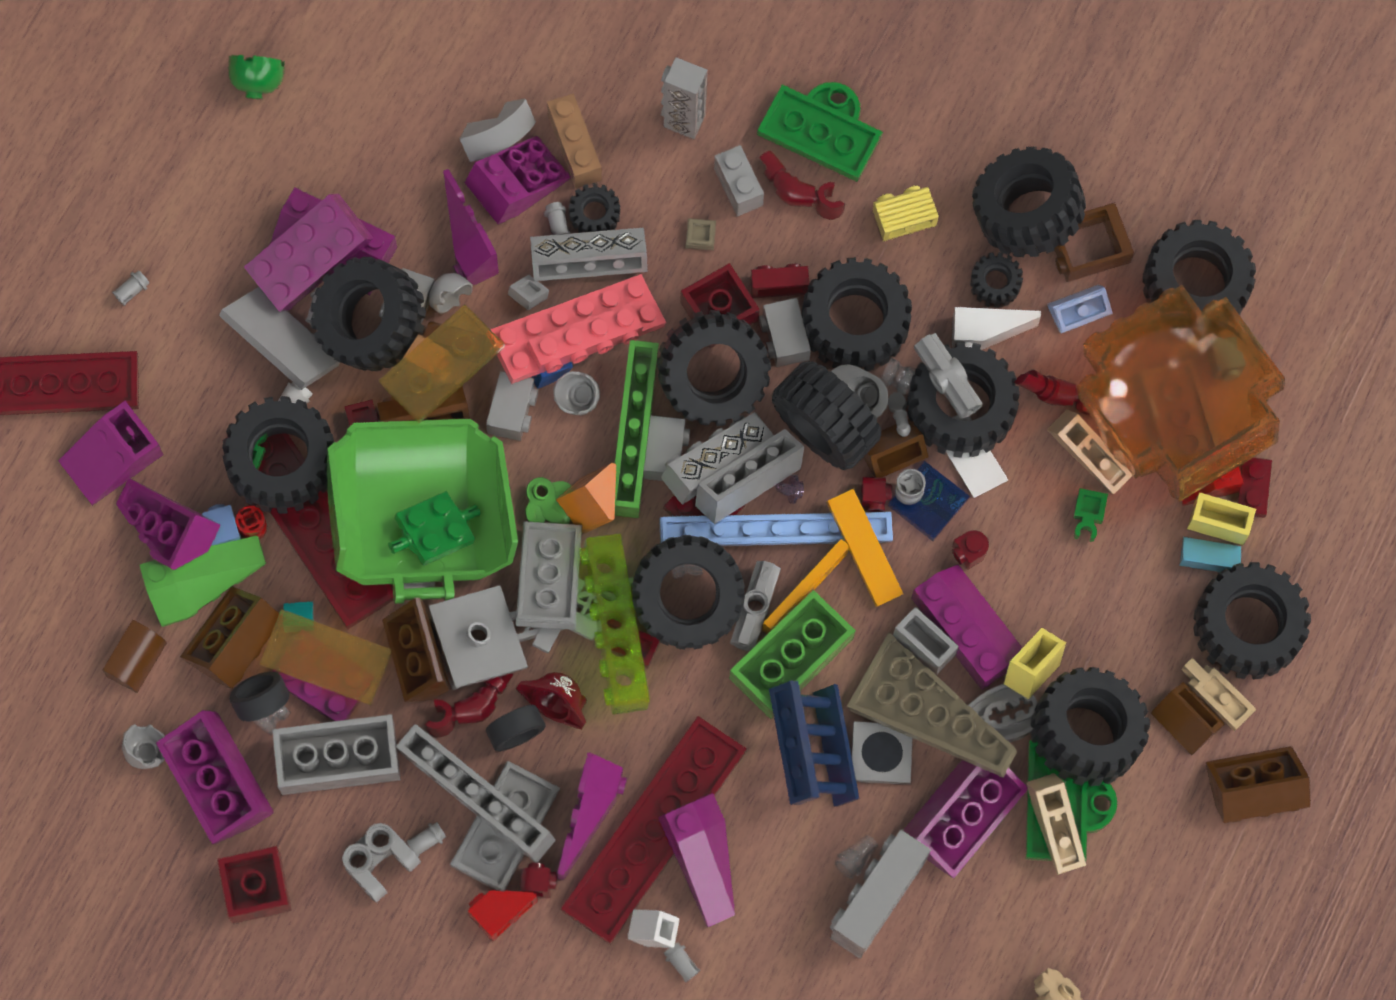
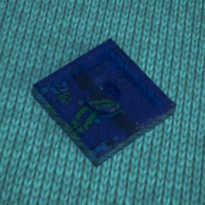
(936, 507)

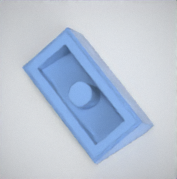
(1080, 308)

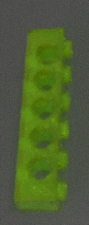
(610, 551)

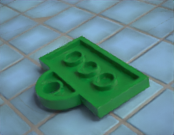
(821, 128)
(1081, 800)

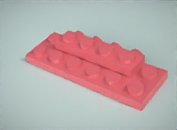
(578, 329)

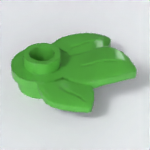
(546, 507)

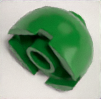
(255, 74)

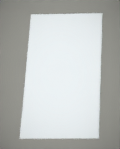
(978, 472)

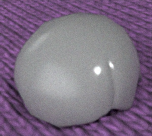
(446, 291)
(576, 393)
(141, 748)

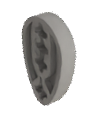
(997, 700)

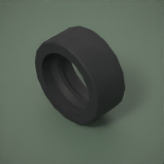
(259, 696)
(515, 728)

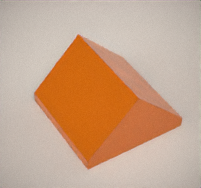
(591, 499)

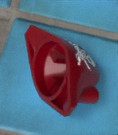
(556, 698)

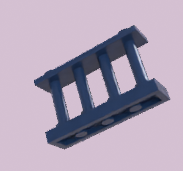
(795, 745)

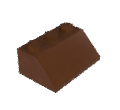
(452, 408)
(231, 637)
(415, 652)
(1259, 784)

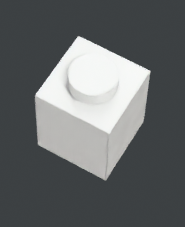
(653, 928)

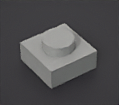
(528, 292)

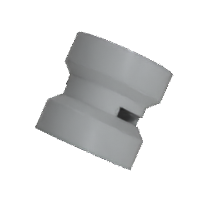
(912, 481)

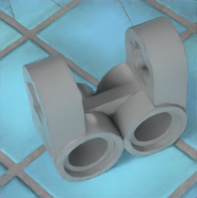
(374, 856)

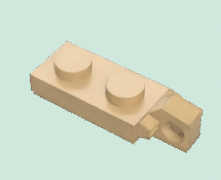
(1218, 694)

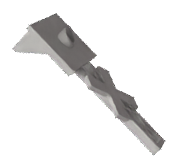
(475, 661)

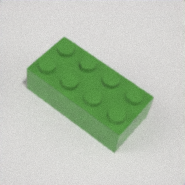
(792, 651)

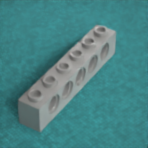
(475, 793)

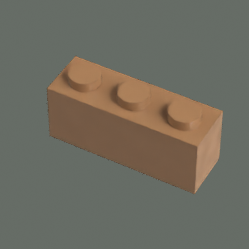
(574, 141)

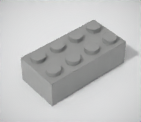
(336, 754)
(883, 889)

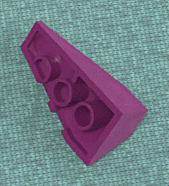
(473, 251)
(167, 527)
(597, 794)

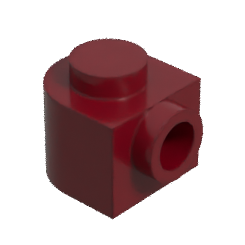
(875, 493)
(970, 548)
(538, 880)

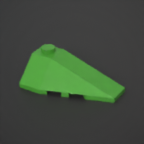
(187, 589)

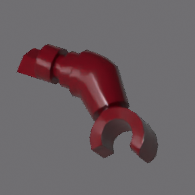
(799, 193)
(1051, 389)
(468, 710)

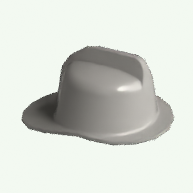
(866, 385)

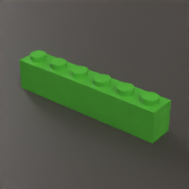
(634, 426)

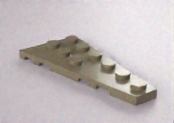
(920, 705)

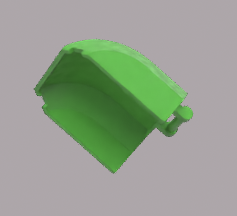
(399, 464)

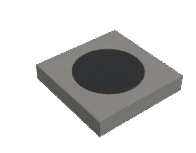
(881, 754)

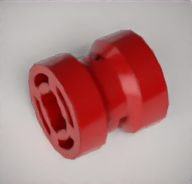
(253, 527)

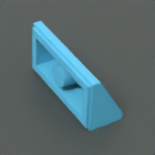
(1209, 555)

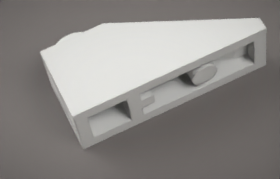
(990, 325)

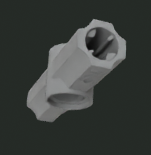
(948, 375)
(759, 589)

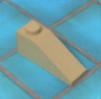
(1089, 450)
(1056, 822)

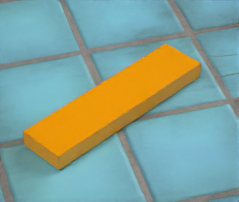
(864, 547)
(808, 584)

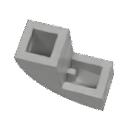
(497, 134)

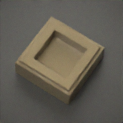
(700, 234)

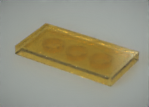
(441, 363)
(326, 657)

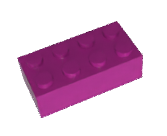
(308, 251)

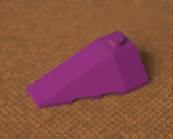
(701, 849)

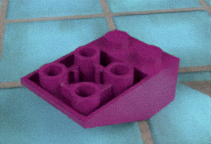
(515, 178)
(110, 453)

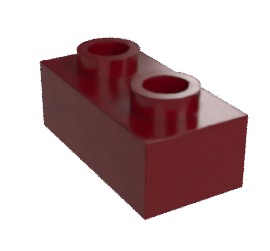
(776, 282)

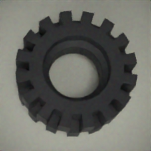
(589, 195)
(992, 295)

